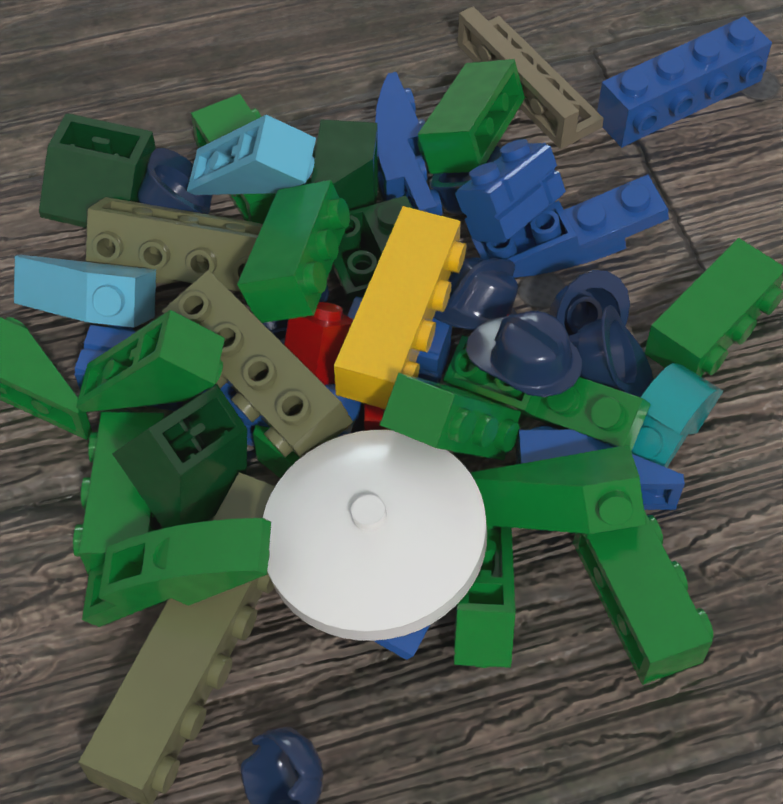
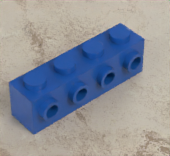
(683, 81)

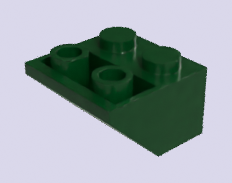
(349, 158)
(92, 162)
(364, 244)
(188, 459)

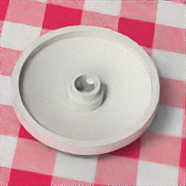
(375, 535)

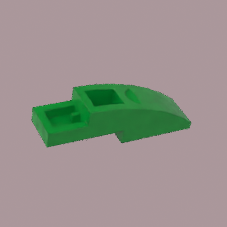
(585, 407)
(176, 564)

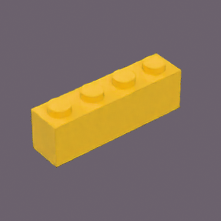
(399, 306)

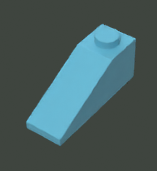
(253, 160)
(86, 290)

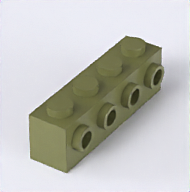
(169, 240)
(264, 371)

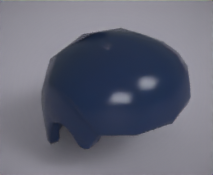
(282, 769)

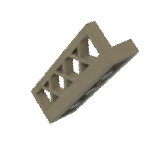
(548, 96)

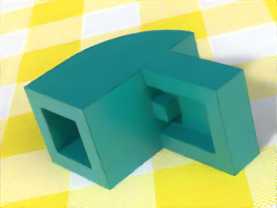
(677, 408)

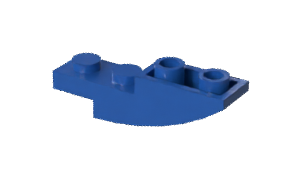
(399, 158)
(582, 232)

